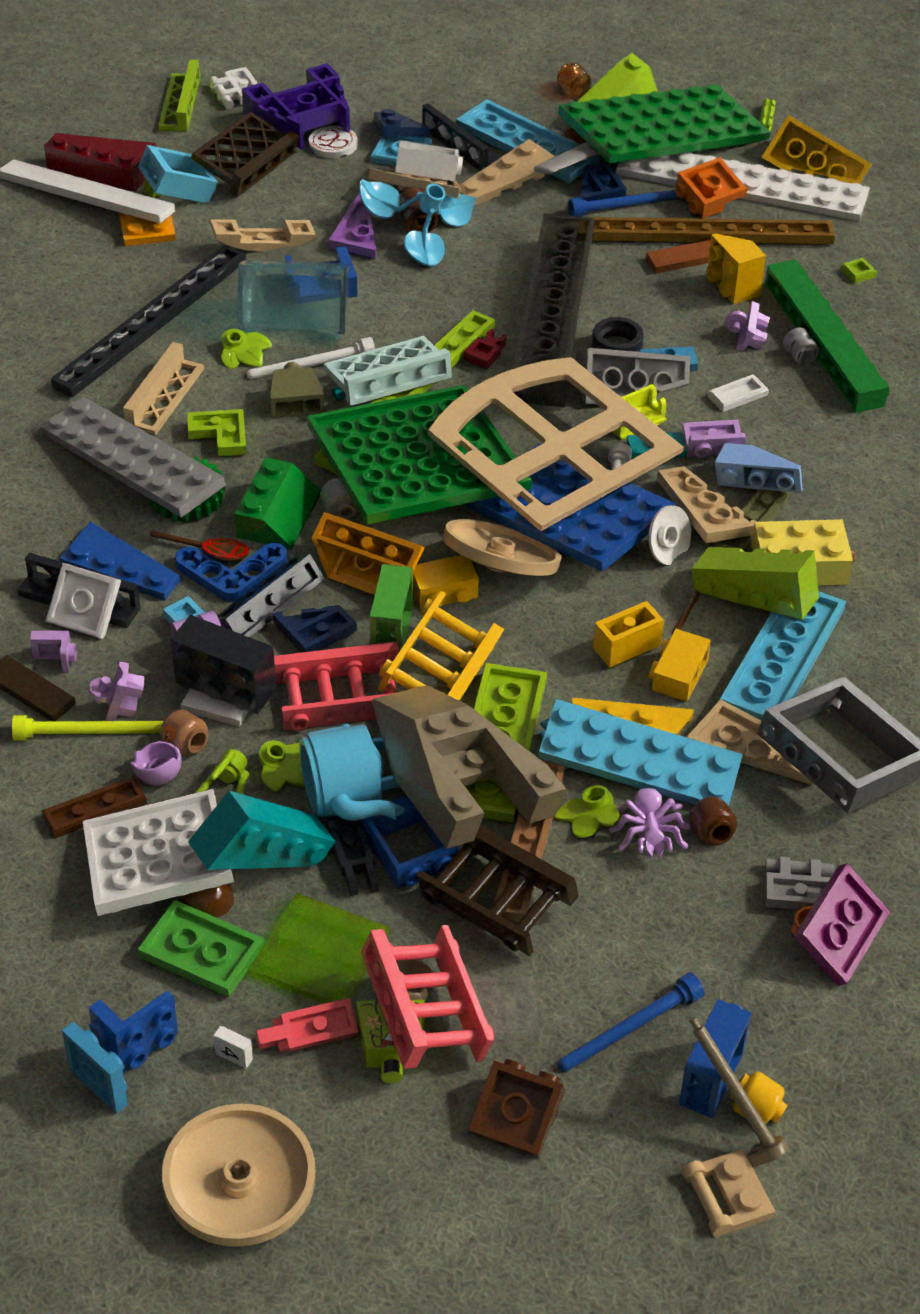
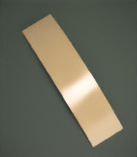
(263, 239)

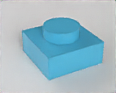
(181, 610)

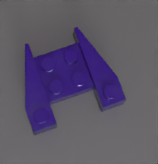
(303, 106)

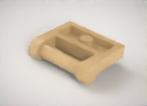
(739, 1188)

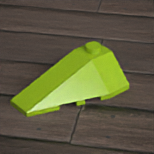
(624, 79)

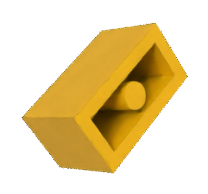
(451, 575)
(628, 634)
(680, 664)

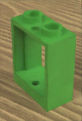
(392, 605)

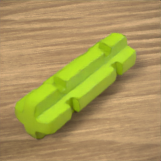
(767, 113)

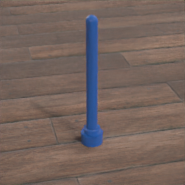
(580, 207)
(687, 989)

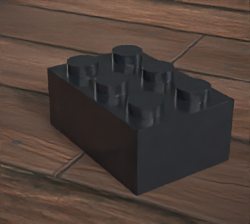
(223, 664)

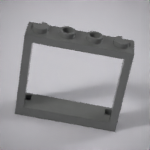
(819, 767)

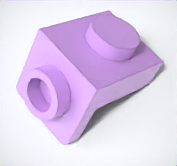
(54, 646)

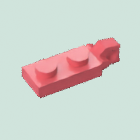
(310, 1027)

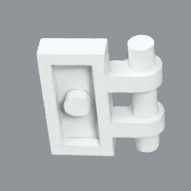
(230, 86)

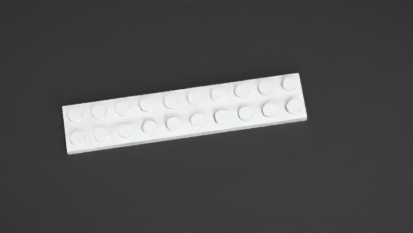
(762, 184)

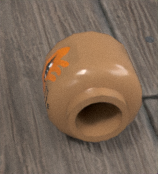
(185, 732)

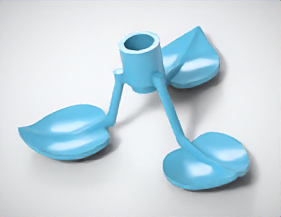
(425, 248)

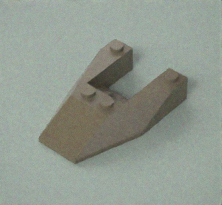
(443, 746)

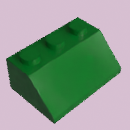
(276, 504)

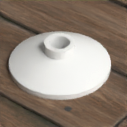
(669, 534)

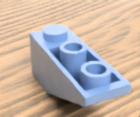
(756, 469)

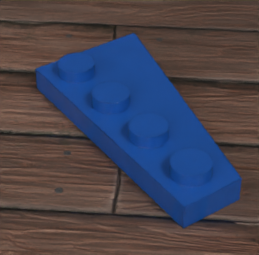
(109, 555)

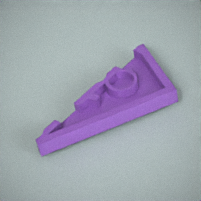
(355, 231)

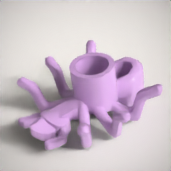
(649, 822)

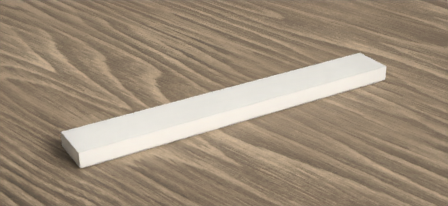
(87, 191)

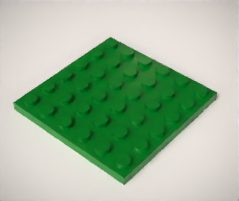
(393, 463)

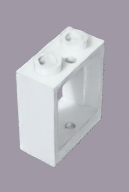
(428, 161)

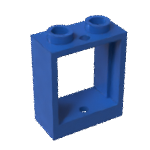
(406, 872)
(701, 1084)

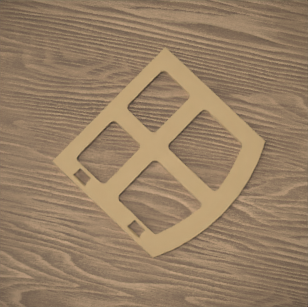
(556, 444)

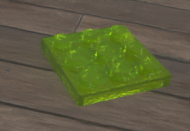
(316, 951)

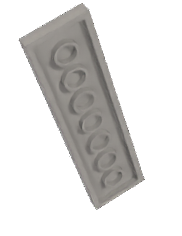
(133, 456)

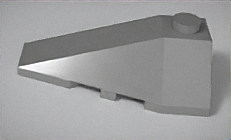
(632, 371)

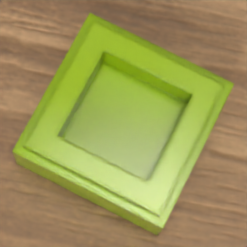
(858, 270)

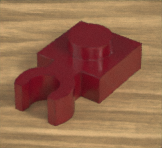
(485, 352)

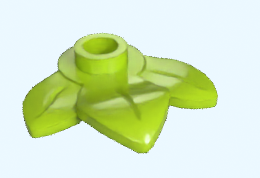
(245, 350)
(280, 768)
(590, 811)

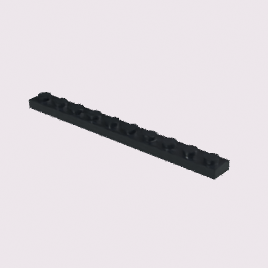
(147, 321)

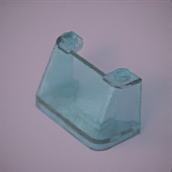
(293, 296)

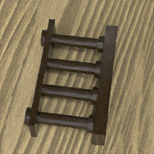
(501, 856)

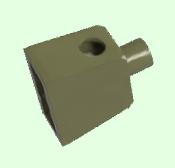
(295, 392)

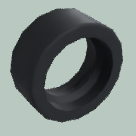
(618, 327)

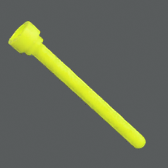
(26, 727)

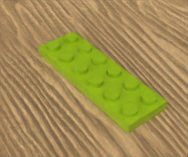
(512, 703)

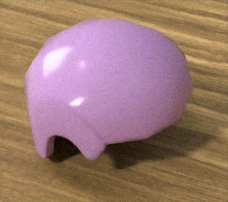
(162, 756)

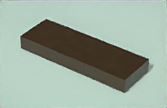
(34, 690)

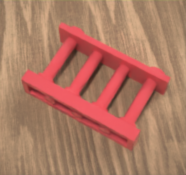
(328, 664)
(403, 1014)

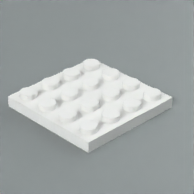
(147, 855)

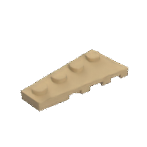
(506, 172)
(704, 508)
(737, 731)

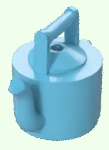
(346, 774)

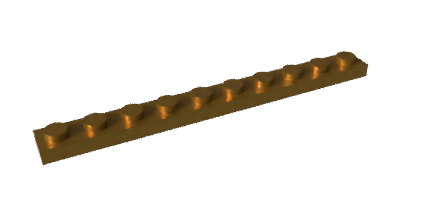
(702, 229)

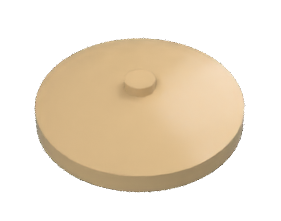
(501, 548)
(238, 1175)

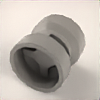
(801, 346)

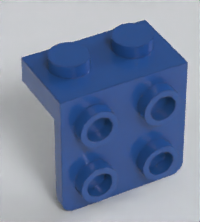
(137, 1035)

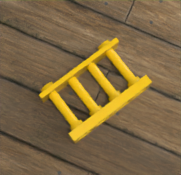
(469, 661)

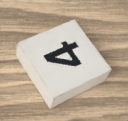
(233, 1047)

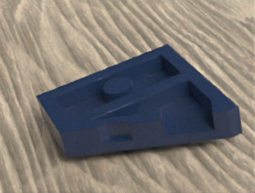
(395, 124)
(601, 183)
(316, 627)

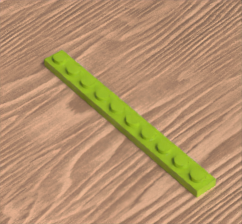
(456, 342)

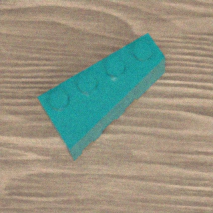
(259, 834)

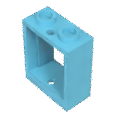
(176, 174)

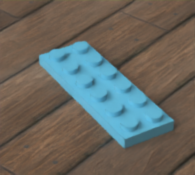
(508, 130)
(782, 657)
(638, 754)

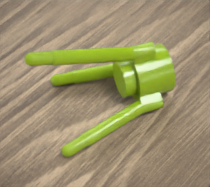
(229, 769)

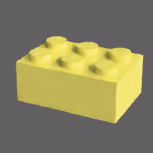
(824, 536)

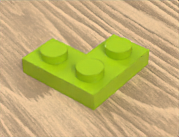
(221, 424)

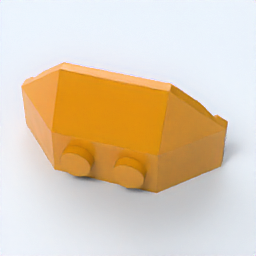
(355, 552)

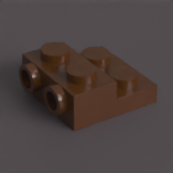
(517, 1107)

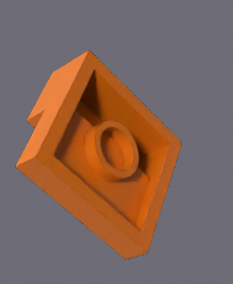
(709, 187)

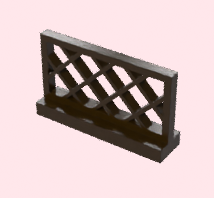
(259, 163)

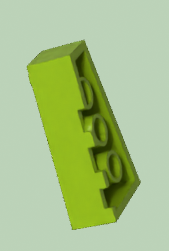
(759, 579)

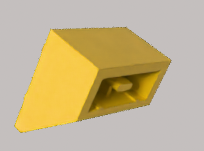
(736, 267)

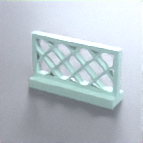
(395, 376)

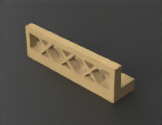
(155, 384)

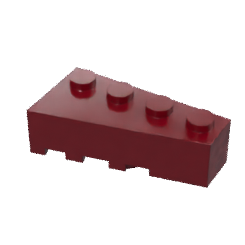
(97, 159)

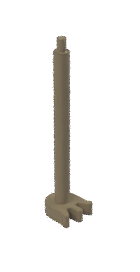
(771, 1147)

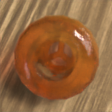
(573, 79)

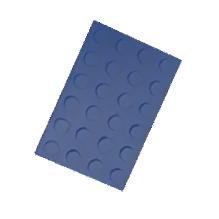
(592, 534)

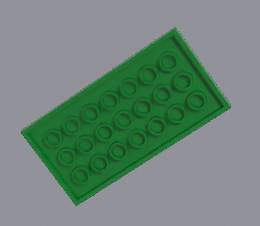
(663, 123)

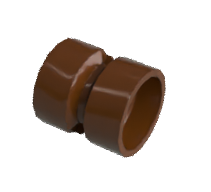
(413, 216)

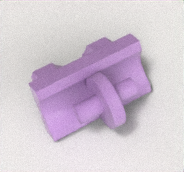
(749, 327)
(120, 694)

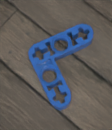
(227, 577)

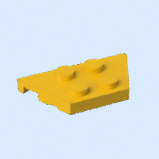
(659, 717)

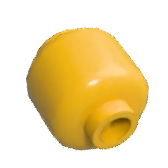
(765, 1096)

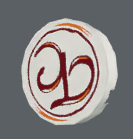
(332, 142)

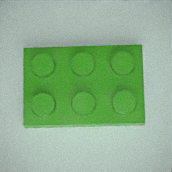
(201, 948)

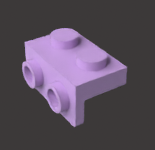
(709, 436)

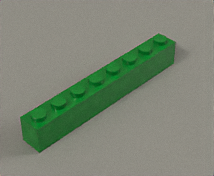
(838, 350)

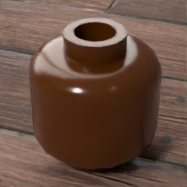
(712, 821)

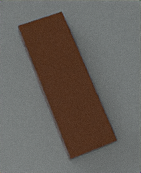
(107, 800)

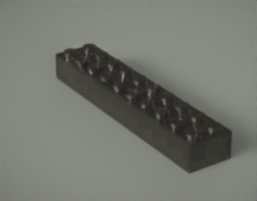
(555, 301)

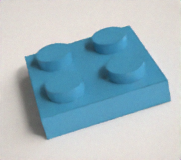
(95, 1066)

